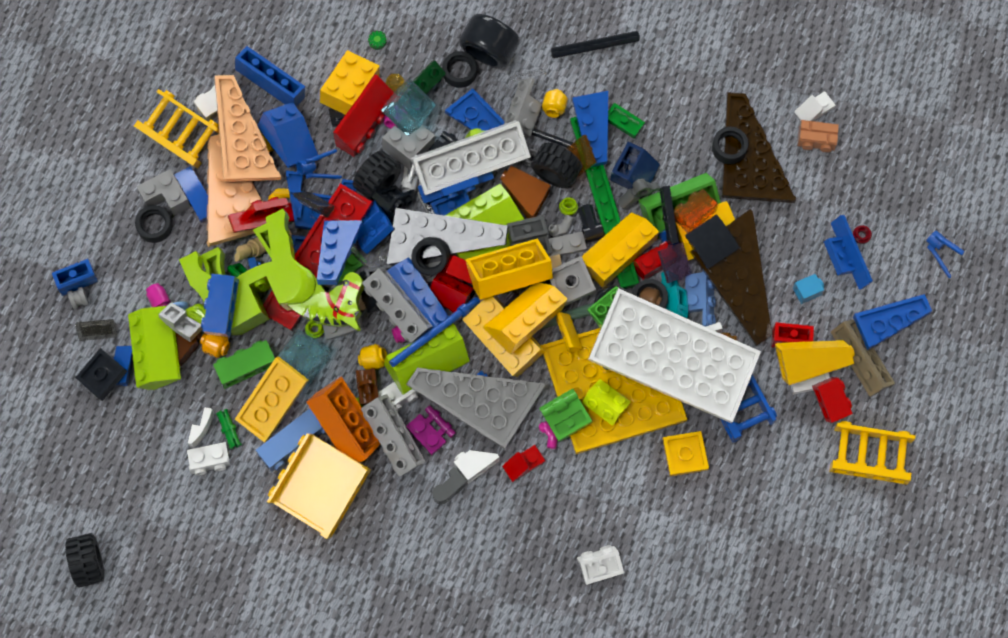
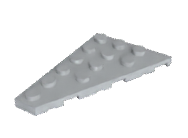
(484, 403)

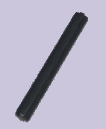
(595, 44)

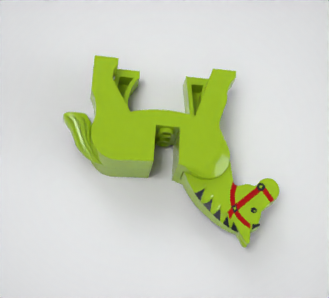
(291, 282)

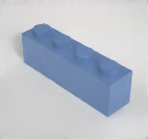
(284, 443)

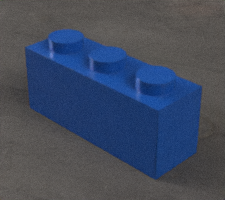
(220, 305)

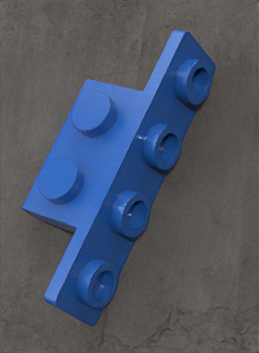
(451, 191)
(846, 254)

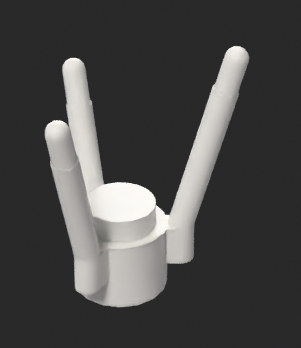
(411, 181)

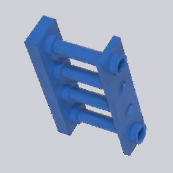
(734, 429)

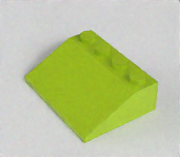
(491, 207)

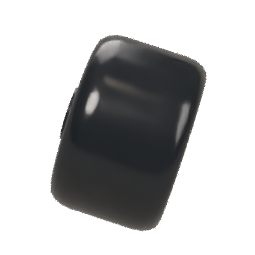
(489, 41)

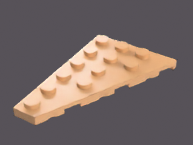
(224, 198)

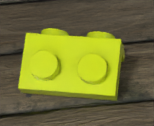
(606, 402)

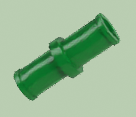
(228, 429)

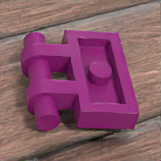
(426, 434)

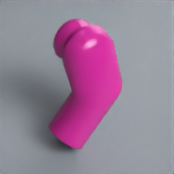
(552, 440)

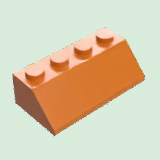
(343, 420)

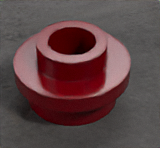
(868, 234)

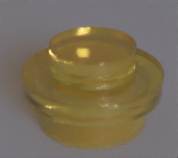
(394, 81)

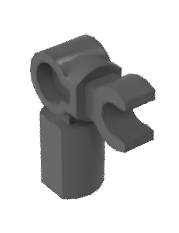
(640, 188)

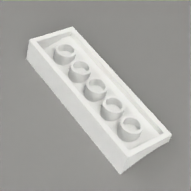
(470, 157)

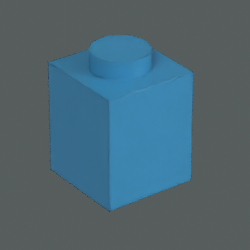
(808, 288)

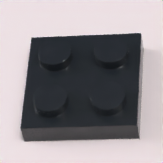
(101, 374)

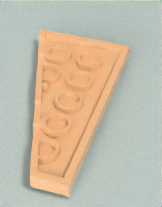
(241, 142)

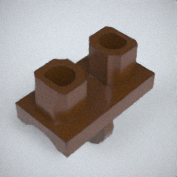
(367, 385)

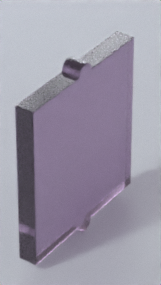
(674, 262)

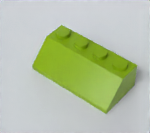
(153, 349)
(442, 353)

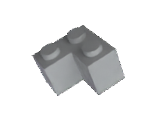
(404, 147)
(164, 188)

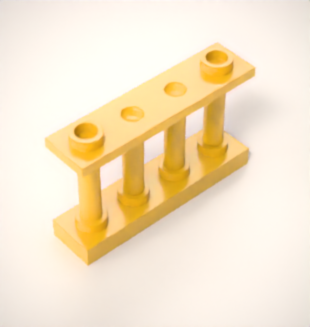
(177, 146)
(860, 468)

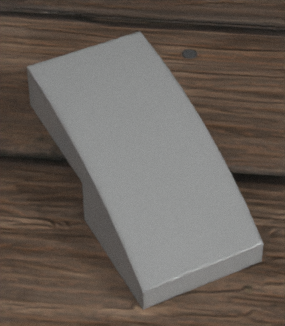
(179, 322)

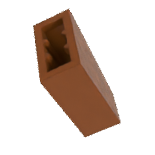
(525, 190)

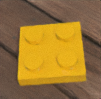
(685, 453)

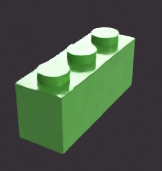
(244, 364)

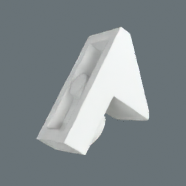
(815, 107)

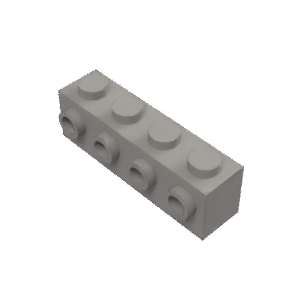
(396, 304)
(392, 435)

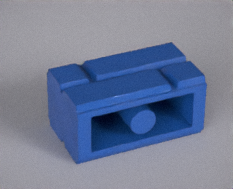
(74, 277)

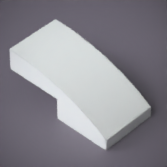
(198, 432)

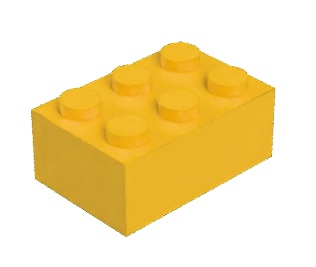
(347, 82)

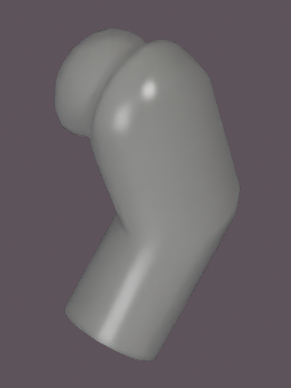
(561, 229)

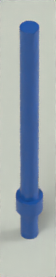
(462, 311)

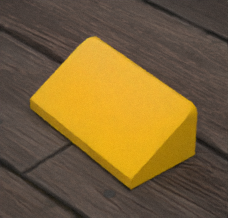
(568, 332)

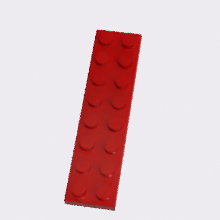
(348, 207)

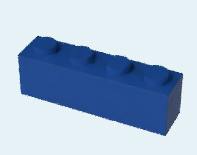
(269, 77)

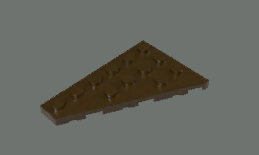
(759, 172)
(741, 279)

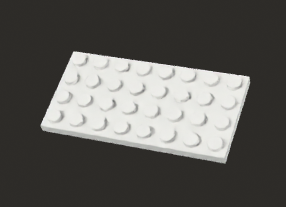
(674, 355)

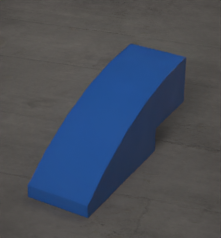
(194, 192)

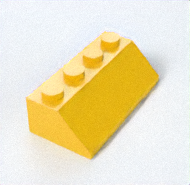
(619, 248)
(509, 268)
(525, 315)

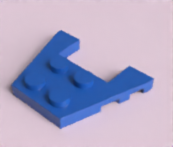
(303, 216)

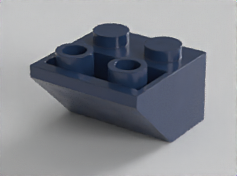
(633, 165)

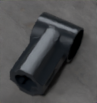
(590, 226)

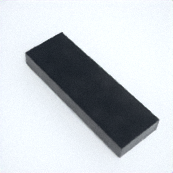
(668, 215)

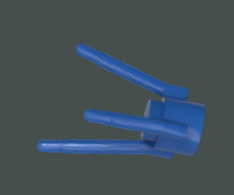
(307, 166)
(937, 241)

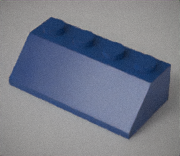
(418, 291)

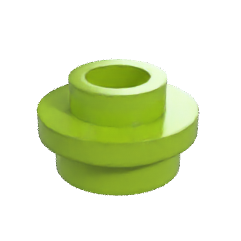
(568, 202)
(314, 335)

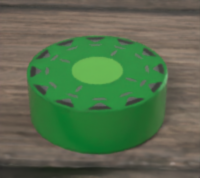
(377, 40)

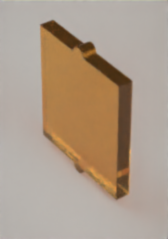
(583, 151)

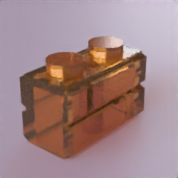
(695, 210)

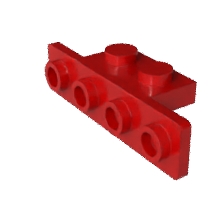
(256, 214)

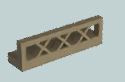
(867, 372)

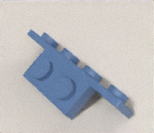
(701, 297)

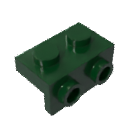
(429, 77)

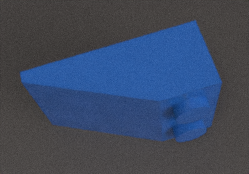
(288, 134)

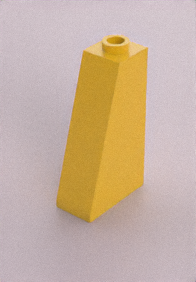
(810, 359)

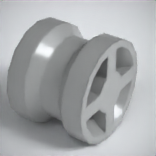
(78, 298)

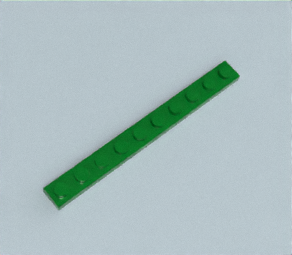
(606, 209)

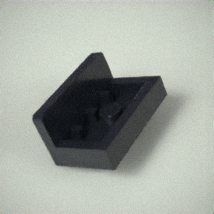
(393, 198)

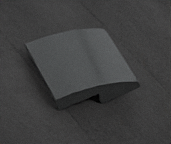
(529, 230)

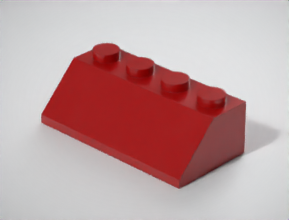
(363, 117)

